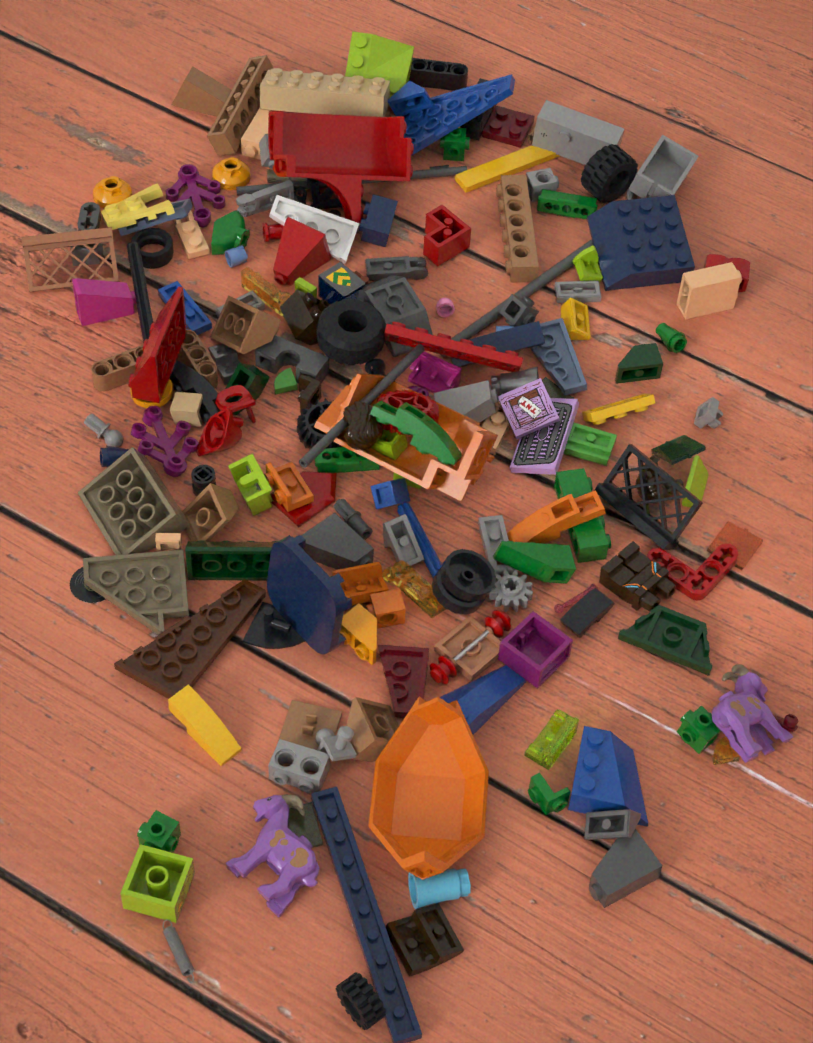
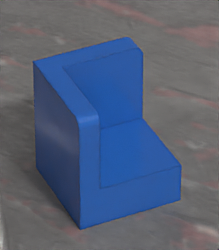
(390, 493)

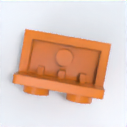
(288, 486)
(362, 581)

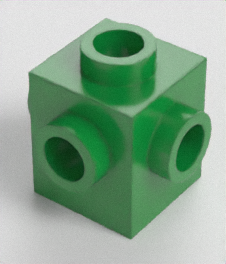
(455, 140)
(698, 729)
(160, 832)

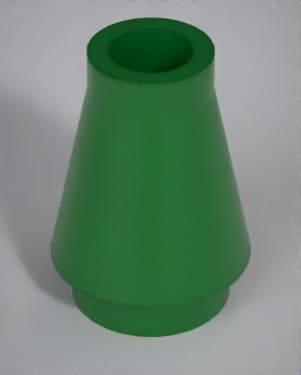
(673, 339)

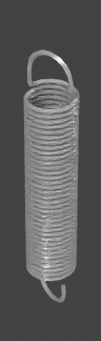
(178, 950)

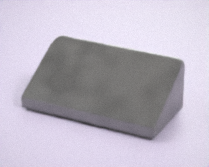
(611, 824)

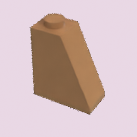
(201, 94)

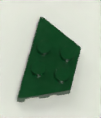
(671, 637)

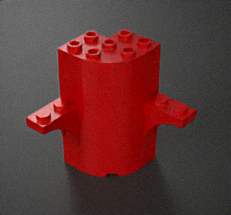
(340, 152)

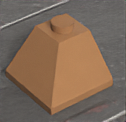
(209, 512)
(372, 728)

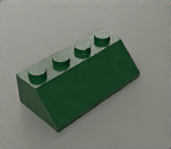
(228, 560)

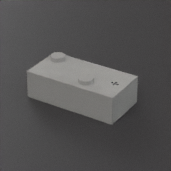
(573, 133)

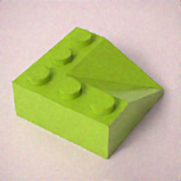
(380, 57)

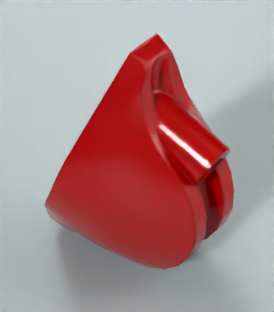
(220, 433)

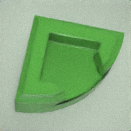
(285, 382)

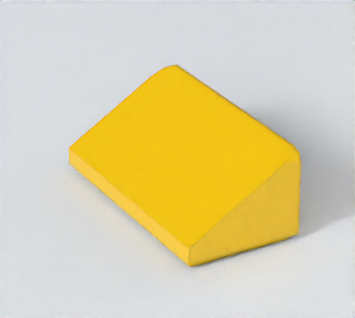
(576, 319)

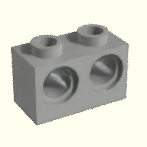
(301, 760)

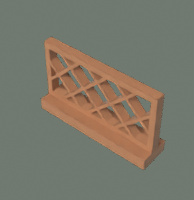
(63, 240)

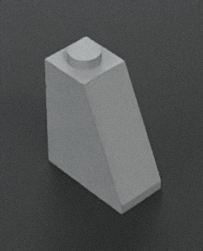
(472, 400)

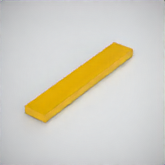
(505, 165)

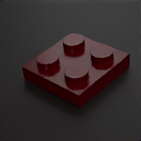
(508, 126)

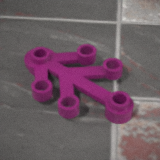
(190, 175)
(173, 464)

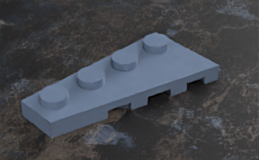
(560, 358)

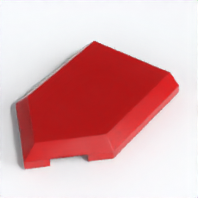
(322, 487)

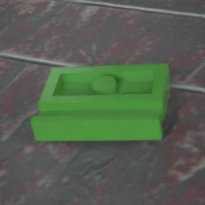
(590, 444)

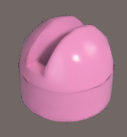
(445, 307)

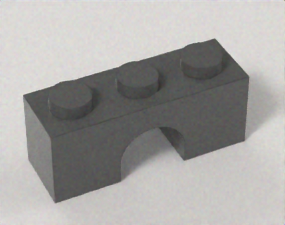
(283, 353)

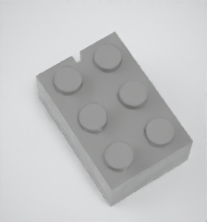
(663, 170)

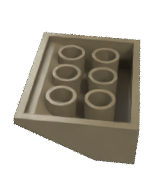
(132, 504)

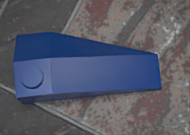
(485, 695)

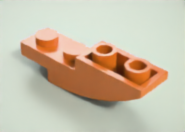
(557, 516)

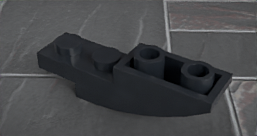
(190, 381)

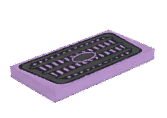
(544, 448)

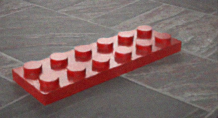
(460, 350)

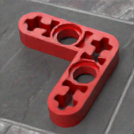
(693, 578)

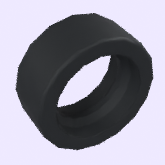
(154, 236)

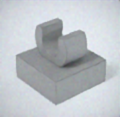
(708, 414)

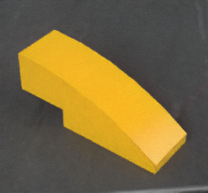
(203, 725)

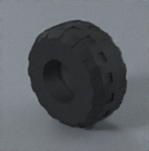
(349, 346)

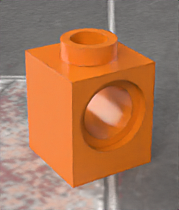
(387, 608)

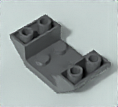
(396, 303)

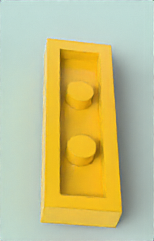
(619, 408)

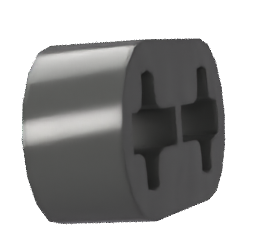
(93, 220)

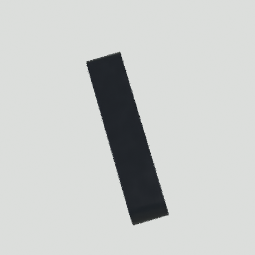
(438, 74)

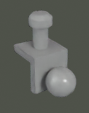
(336, 746)

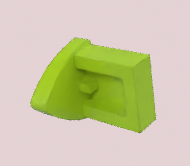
(587, 265)

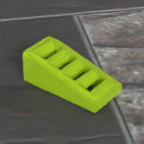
(393, 446)

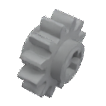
(511, 591)

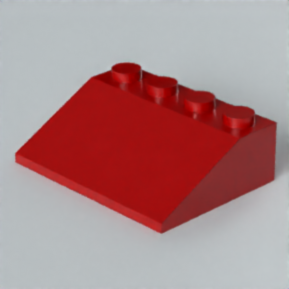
(160, 351)

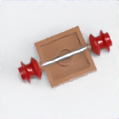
(469, 647)

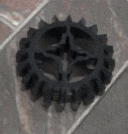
(305, 424)

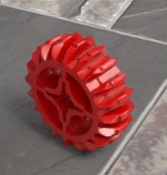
(417, 400)

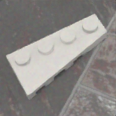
(338, 230)

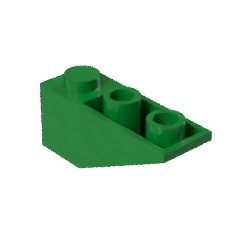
(542, 561)

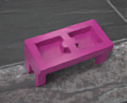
(434, 373)

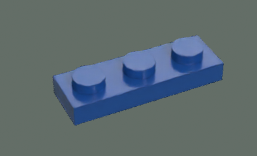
(195, 317)

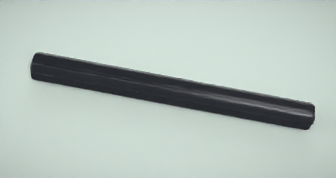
(140, 289)

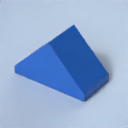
(410, 99)

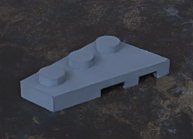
(181, 211)

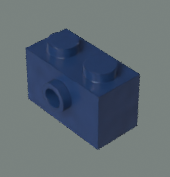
(378, 221)

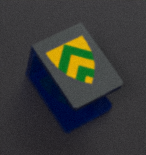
(338, 284)

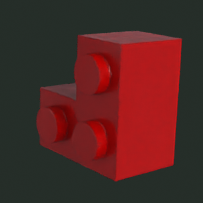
(444, 235)

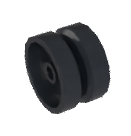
(463, 581)

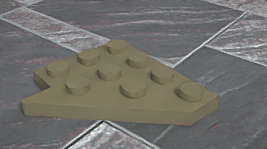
(142, 584)

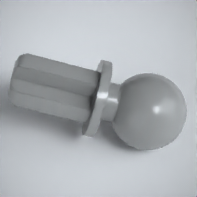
(111, 437)

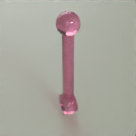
(559, 608)

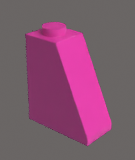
(102, 300)

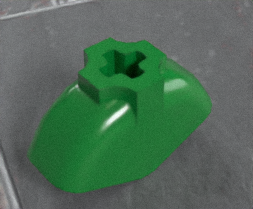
(229, 233)

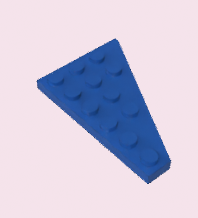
(454, 110)

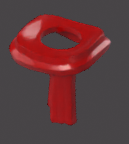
(245, 402)

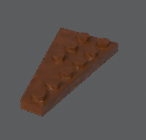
(191, 645)

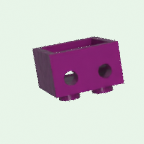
(535, 649)

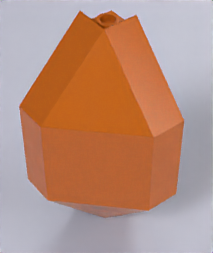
(430, 789)

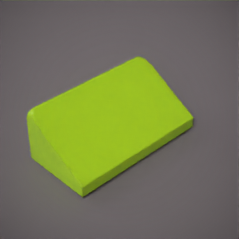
(696, 481)

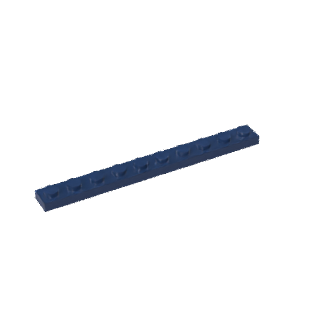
(366, 916)

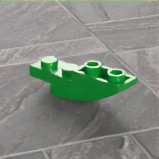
(427, 434)

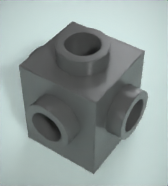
(519, 310)

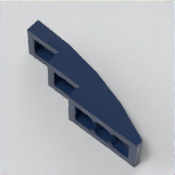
(510, 339)

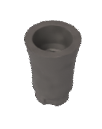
(513, 380)

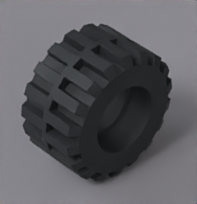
(609, 173)

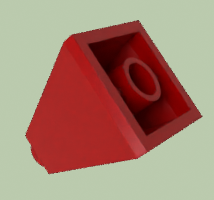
(299, 252)

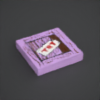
(528, 408)

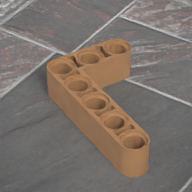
(117, 369)

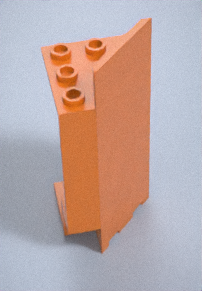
(423, 469)

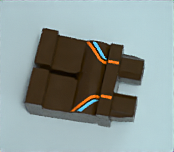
(636, 578)

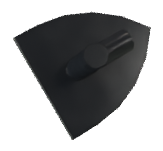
(271, 630)

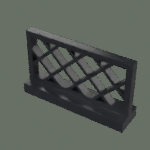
(641, 516)

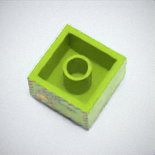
(157, 883)

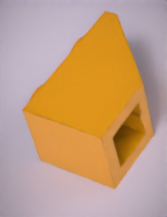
(360, 632)

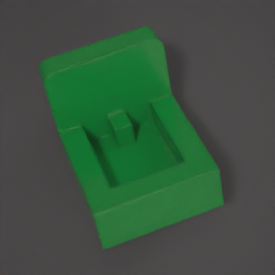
(541, 793)

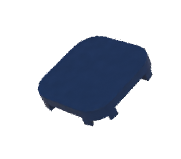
(306, 595)

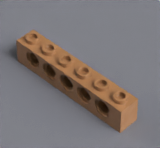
(239, 107)
(518, 228)

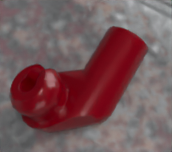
(789, 722)

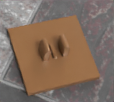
(305, 721)

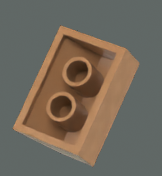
(244, 326)

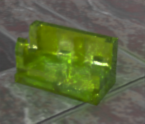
(552, 739)

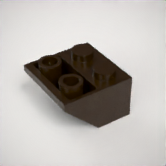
(302, 315)

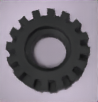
(360, 1001)

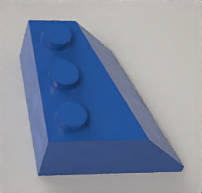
(606, 776)

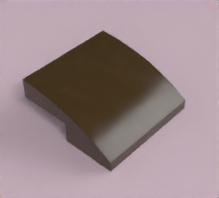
(424, 939)

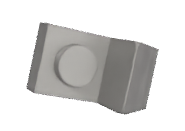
(401, 539)

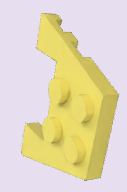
(133, 208)

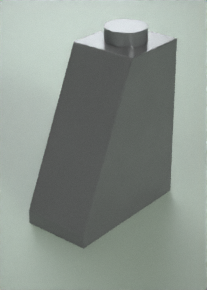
(337, 544)
(624, 870)

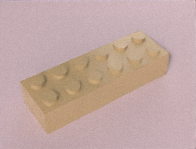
(324, 93)

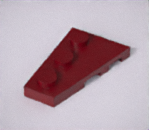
(405, 675)

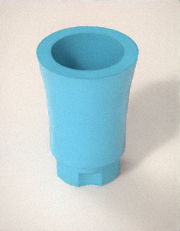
(439, 888)

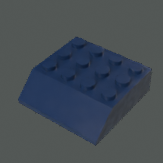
(640, 243)

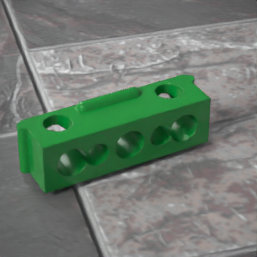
(566, 204)
(342, 461)

